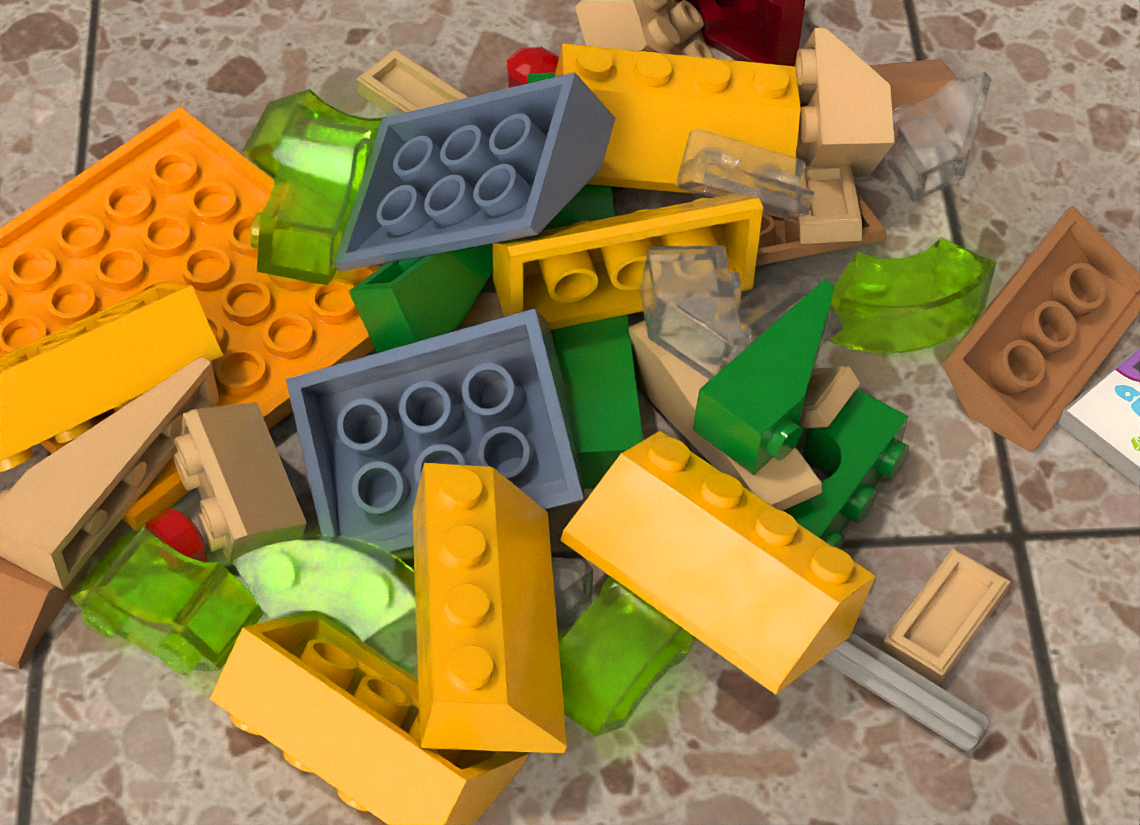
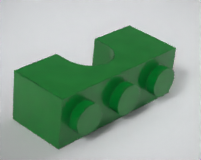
(854, 454)

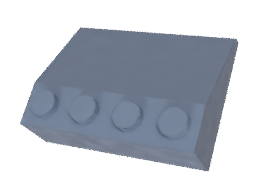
(475, 171)
(451, 399)

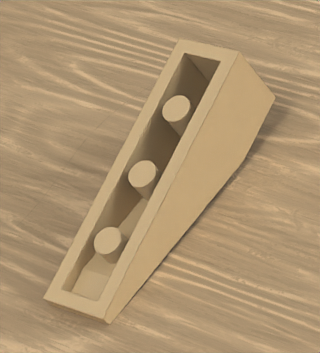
(674, 391)
(85, 488)

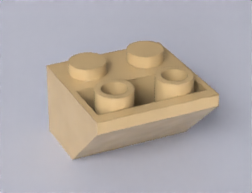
(643, 26)
(842, 106)
(239, 478)

